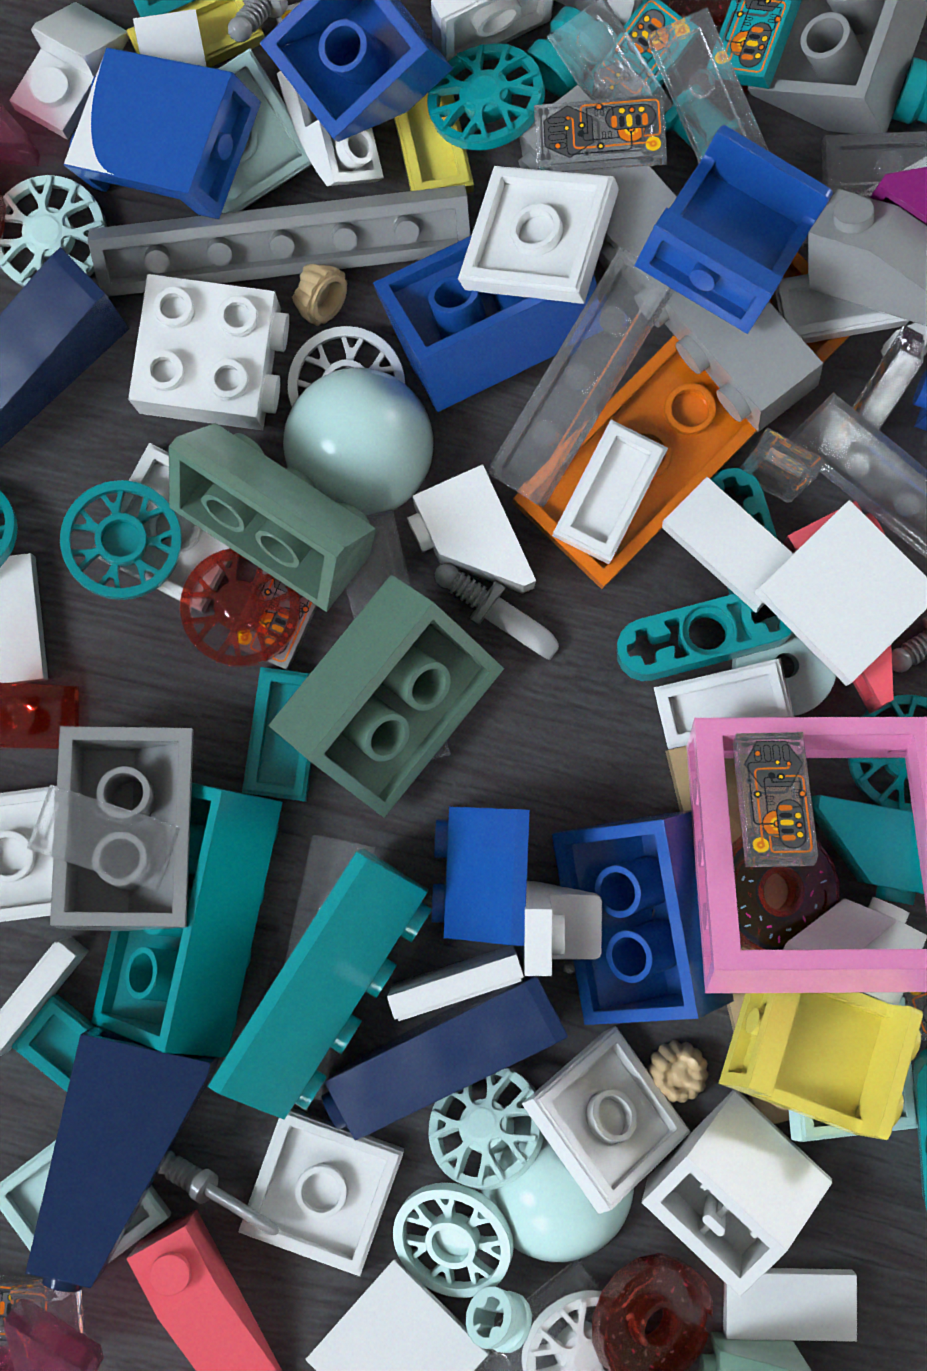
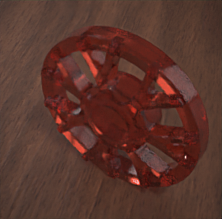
(239, 609)

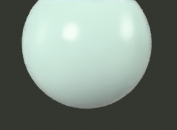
(360, 439)
(549, 1209)

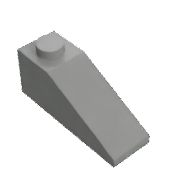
(870, 256)

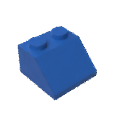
(355, 61)
(483, 874)

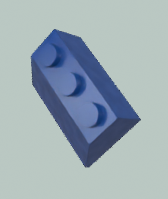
(464, 337)
(645, 964)

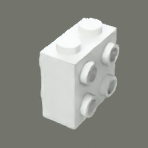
(208, 352)

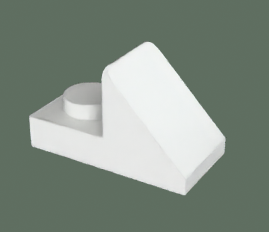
(64, 68)
(559, 926)

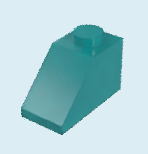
(874, 844)

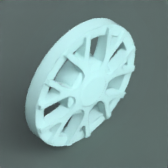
(47, 227)
(487, 1130)
(453, 1239)

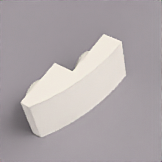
(337, 163)

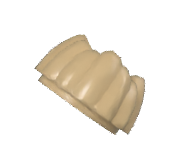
(320, 293)
(678, 1071)

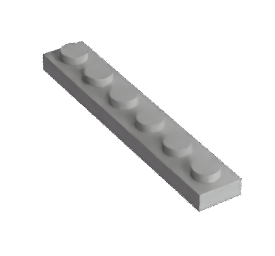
(280, 239)

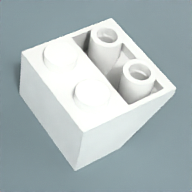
(736, 1192)

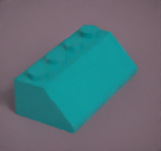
(186, 984)
(320, 987)

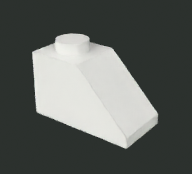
(471, 530)
(859, 927)

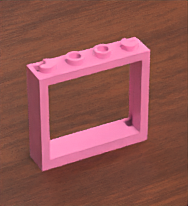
(794, 971)

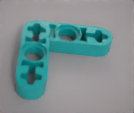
(741, 633)

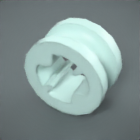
(515, 1324)

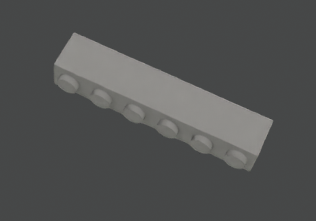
(755, 371)

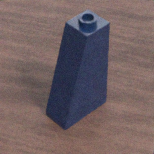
(50, 339)
(442, 1056)
(110, 1144)

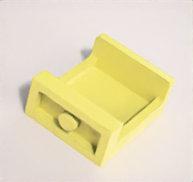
(825, 1057)

